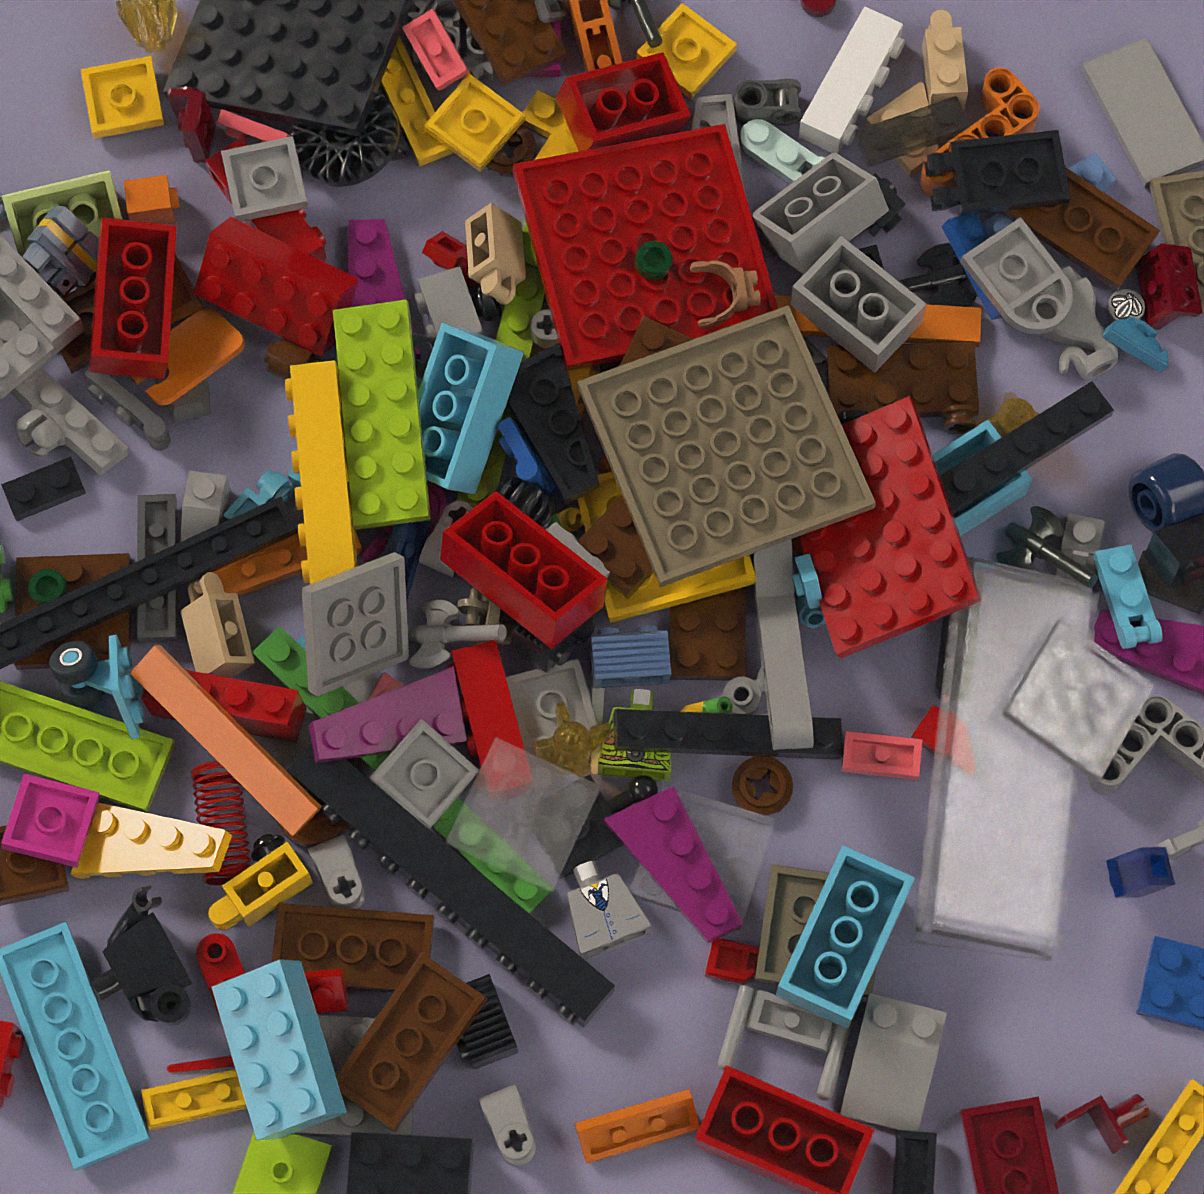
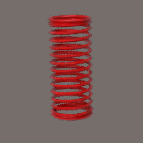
(212, 780)

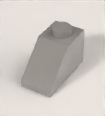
(204, 502)

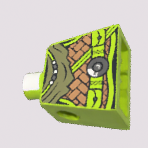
(632, 763)

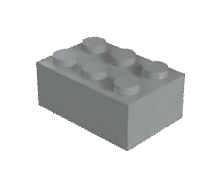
(819, 209)
(858, 304)

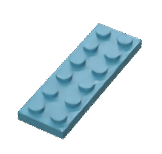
(71, 1046)

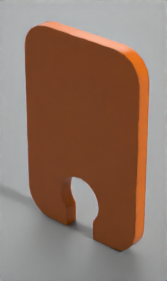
(195, 352)

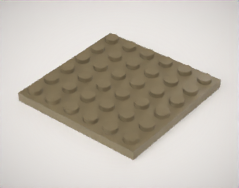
(725, 445)

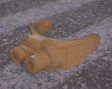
(741, 285)

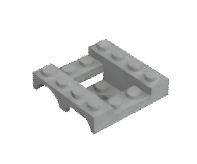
(32, 320)

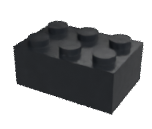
(409, 1164)

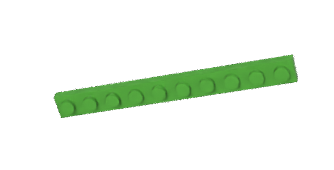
(288, 664)

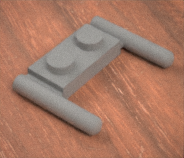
(782, 1020)

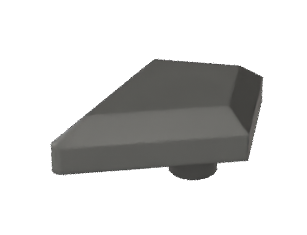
(551, 10)
(192, 404)

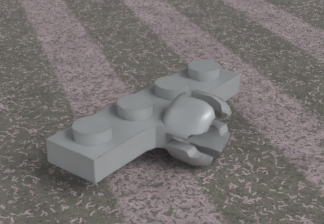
(60, 420)

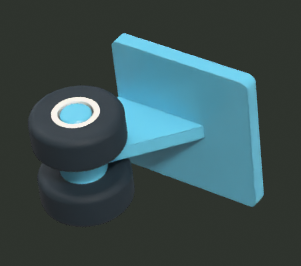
(86, 680)

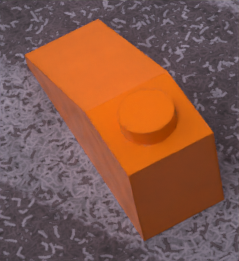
(594, 33)

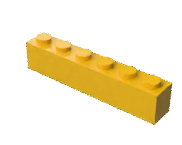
(322, 469)

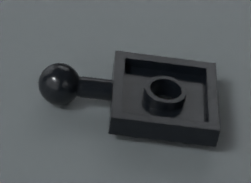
(597, 838)

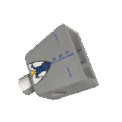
(604, 912)

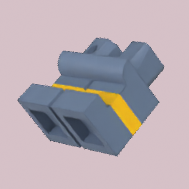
(67, 246)

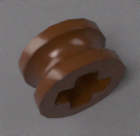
(958, 419)

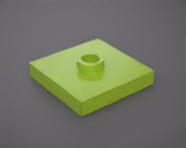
(283, 1166)

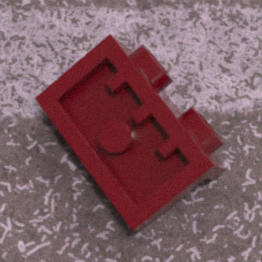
(194, 120)
(1168, 284)

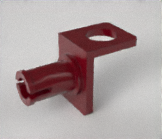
(1109, 1120)

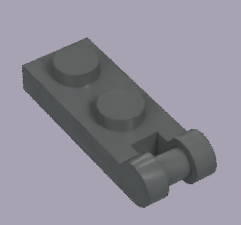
(128, 408)

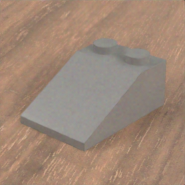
(893, 1063)

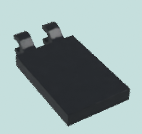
(1001, 173)

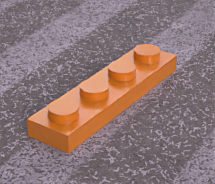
(266, 566)

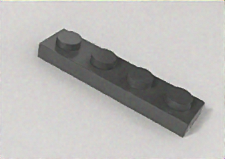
(155, 533)

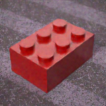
(623, 103)

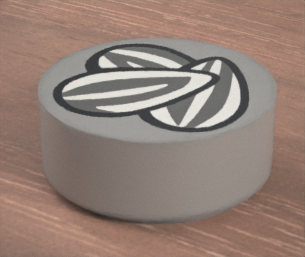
(1125, 304)

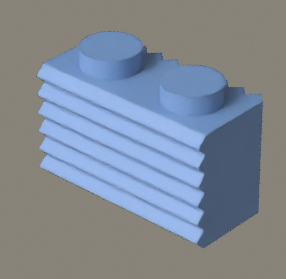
(630, 657)

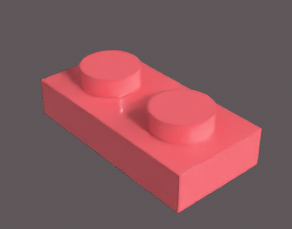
(435, 49)
(243, 127)
(882, 755)

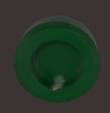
(653, 260)
(47, 586)

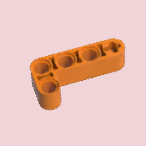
(999, 120)

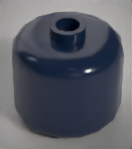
(1167, 491)

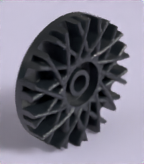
(346, 158)

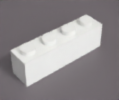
(851, 81)

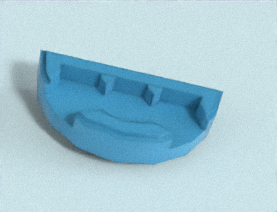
(1138, 340)

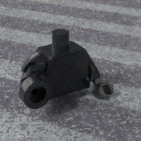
(145, 965)

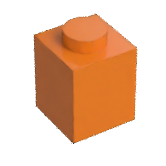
(151, 199)

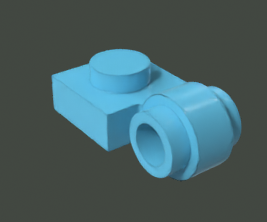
(271, 487)
(808, 593)

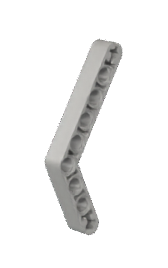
(781, 649)

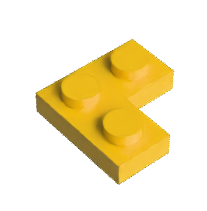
(547, 119)

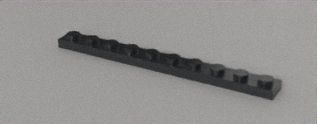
(144, 581)

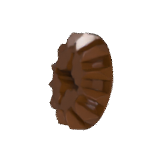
(524, 151)
(755, 770)

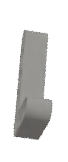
(1163, 737)

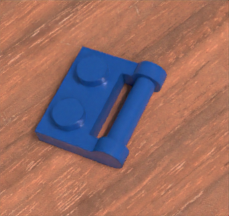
(528, 464)

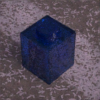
(1140, 872)

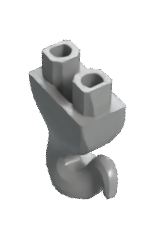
(1081, 330)

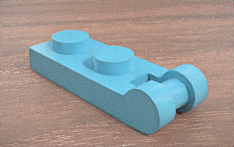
(1126, 596)

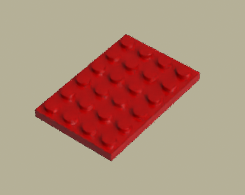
(905, 555)

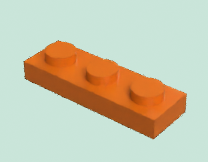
(637, 1126)

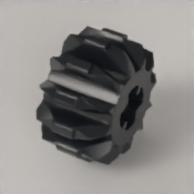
(528, 499)

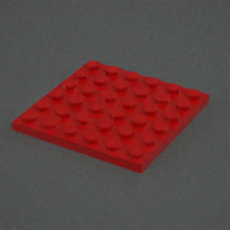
(603, 203)

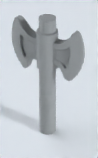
(439, 631)

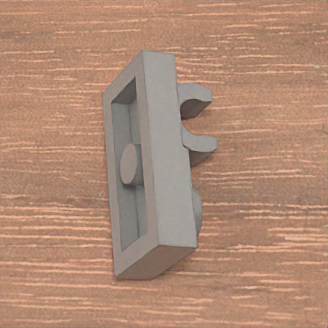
(1081, 541)

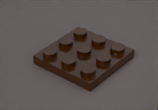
(77, 572)

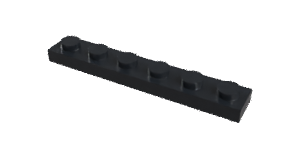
(1025, 446)
(716, 734)

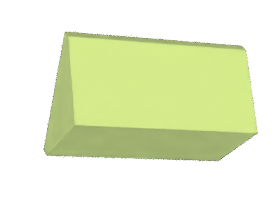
(86, 197)

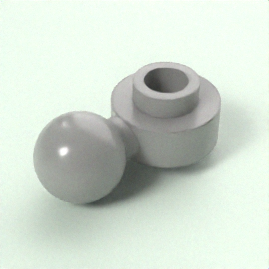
(754, 687)

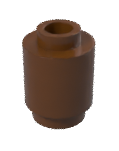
(284, 354)

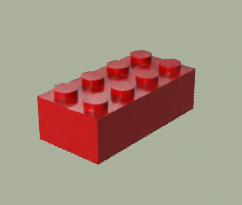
(274, 285)
(133, 298)
(523, 569)
(782, 1136)

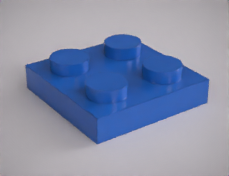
(1174, 984)

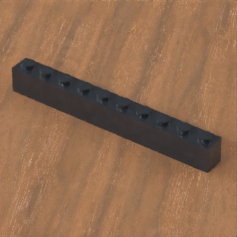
(455, 887)

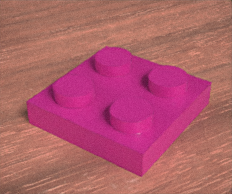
(50, 820)

